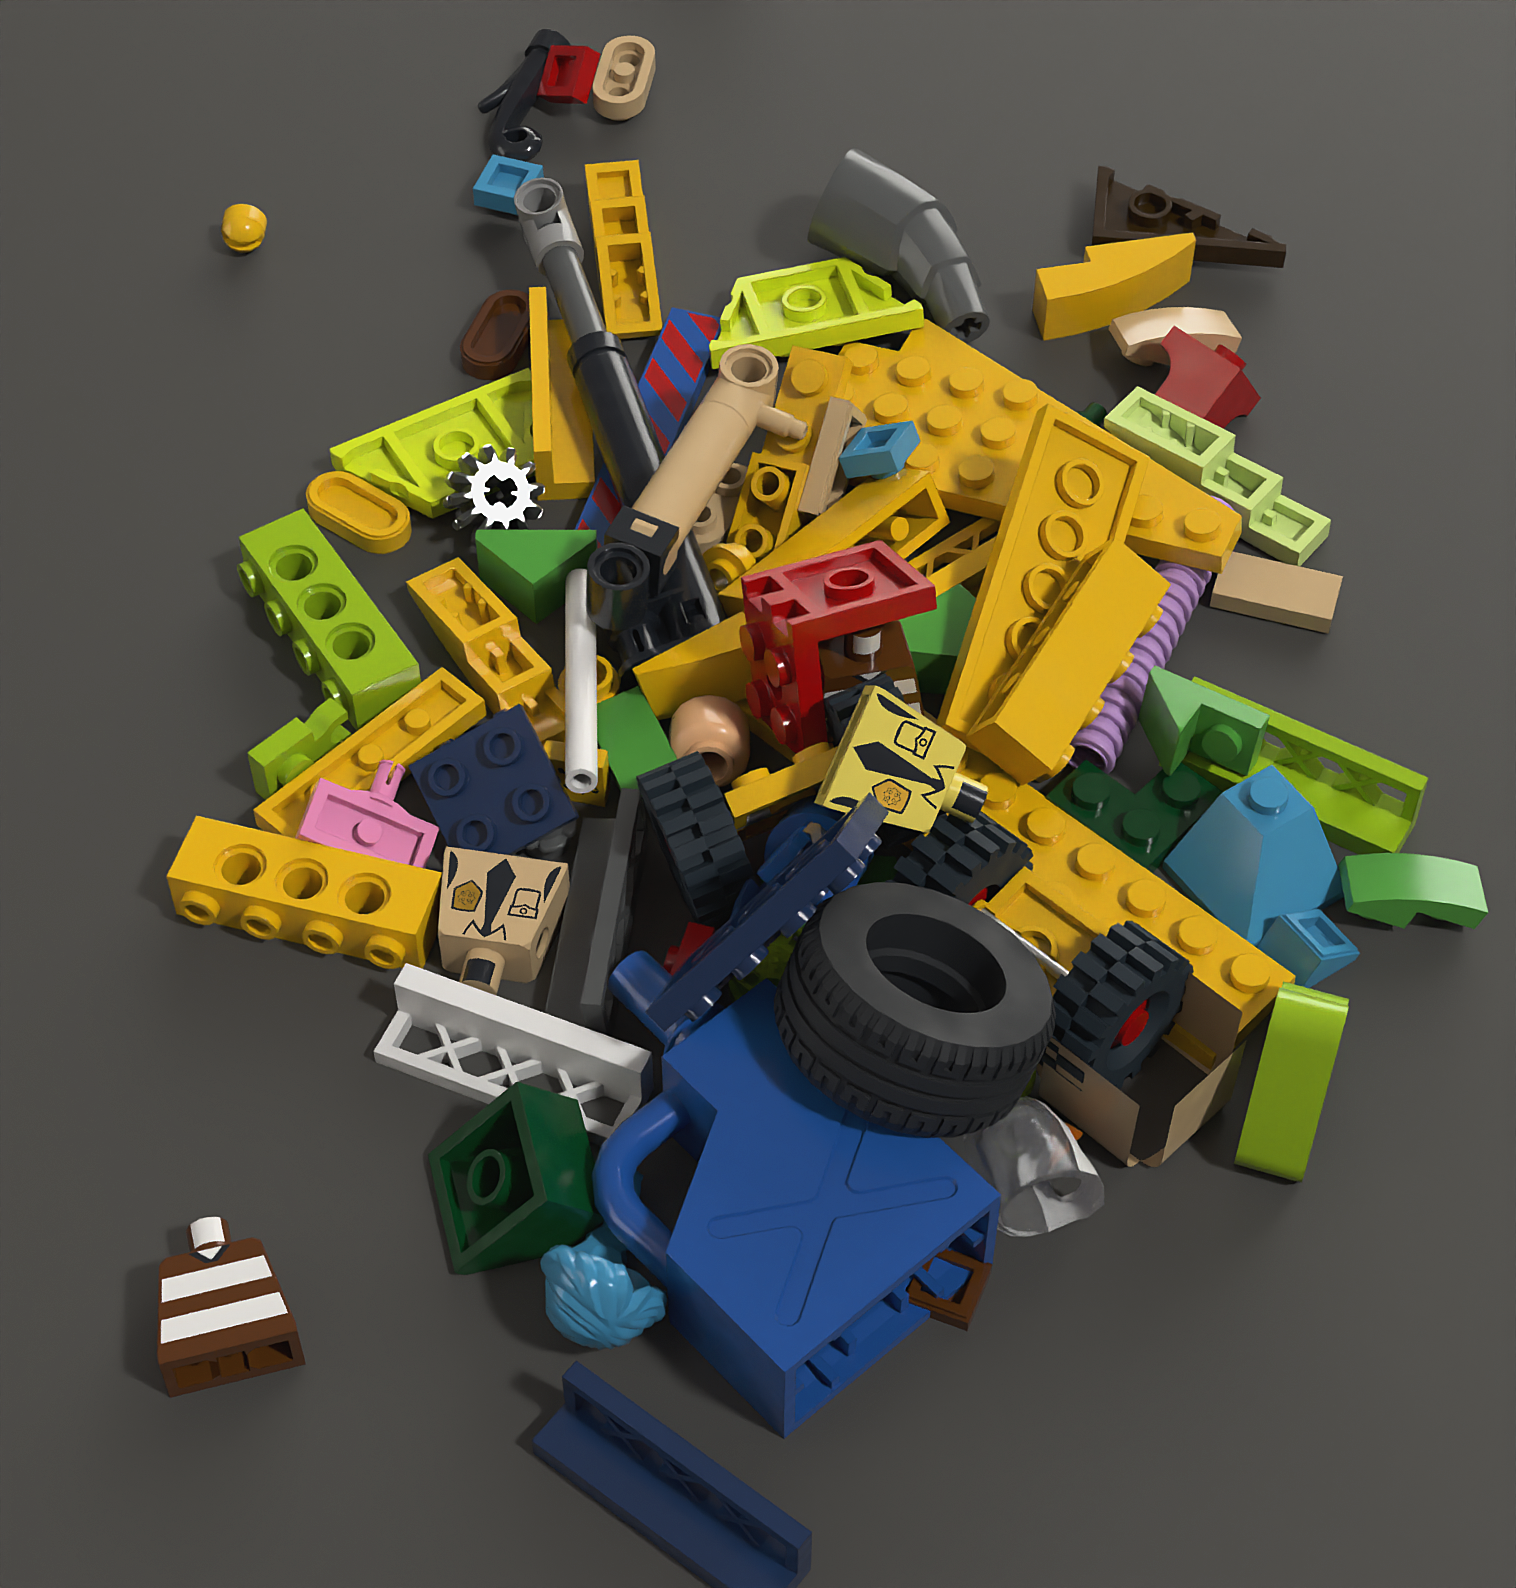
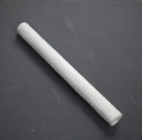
(580, 688)

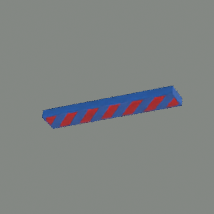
(669, 392)

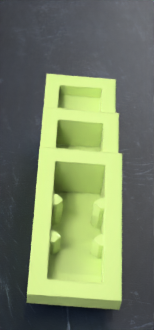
(1206, 459)

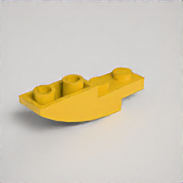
(776, 477)

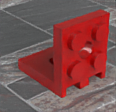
(809, 603)

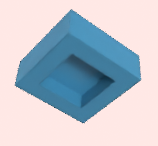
(500, 182)
(879, 450)

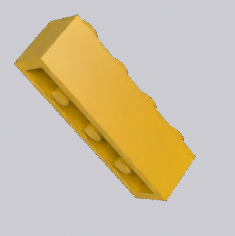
(896, 509)
(1069, 663)

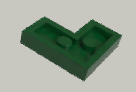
(1137, 824)

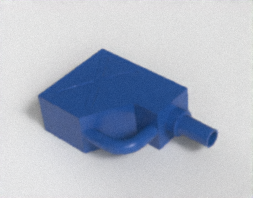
(796, 1212)

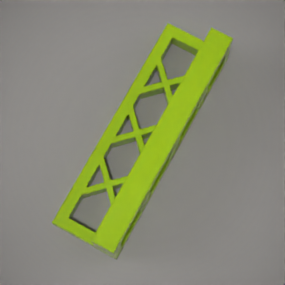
(1348, 803)

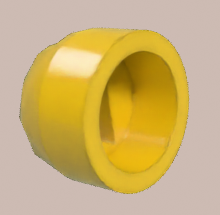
(243, 227)

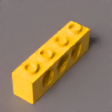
(261, 886)

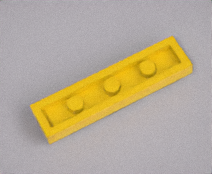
(402, 733)

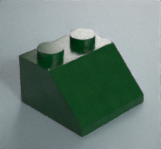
(515, 1180)

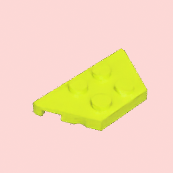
(811, 309)
(420, 450)

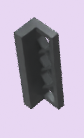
(599, 915)

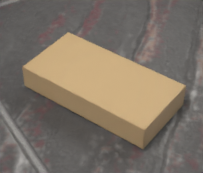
(826, 477)
(1277, 592)

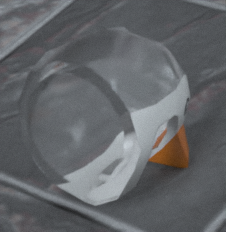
(1021, 1158)

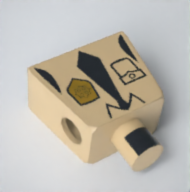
(498, 915)

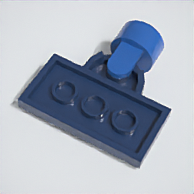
(807, 860)

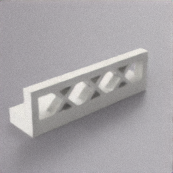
(513, 1034)

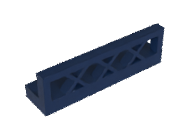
(670, 1489)

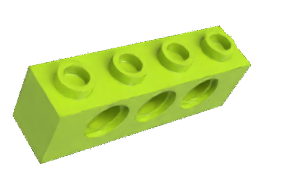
(326, 616)

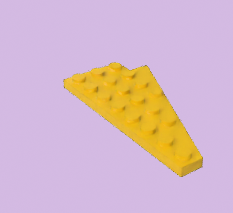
(975, 431)

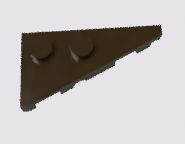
(1149, 213)

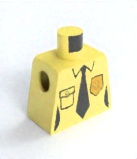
(902, 763)

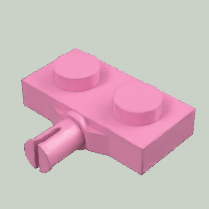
(368, 820)

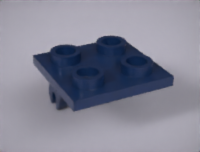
(494, 787)

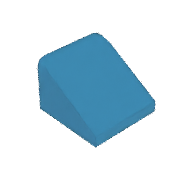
(1308, 946)

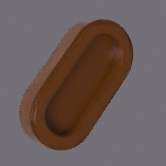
(497, 336)

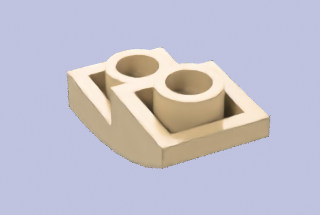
(1143, 331)

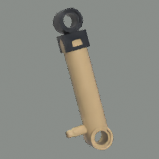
(645, 539)

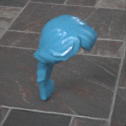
(595, 1295)

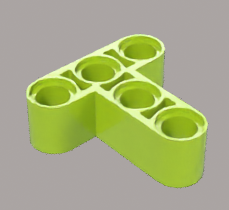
(1291, 1081)

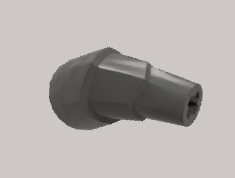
(900, 233)

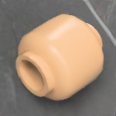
(716, 731)

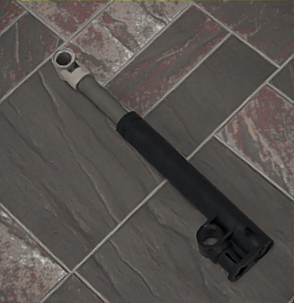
(619, 425)

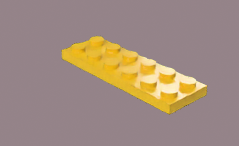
(1065, 501)

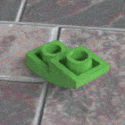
(631, 737)
(1401, 884)

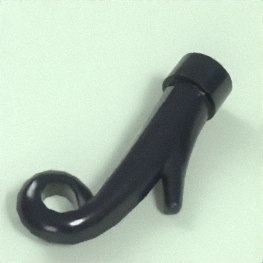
(517, 98)

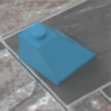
(1256, 857)

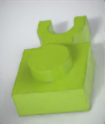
(296, 747)

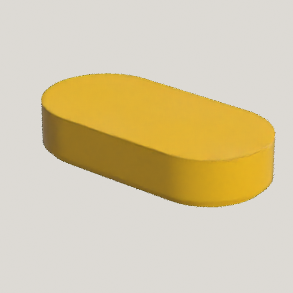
(359, 512)

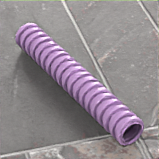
(1104, 738)

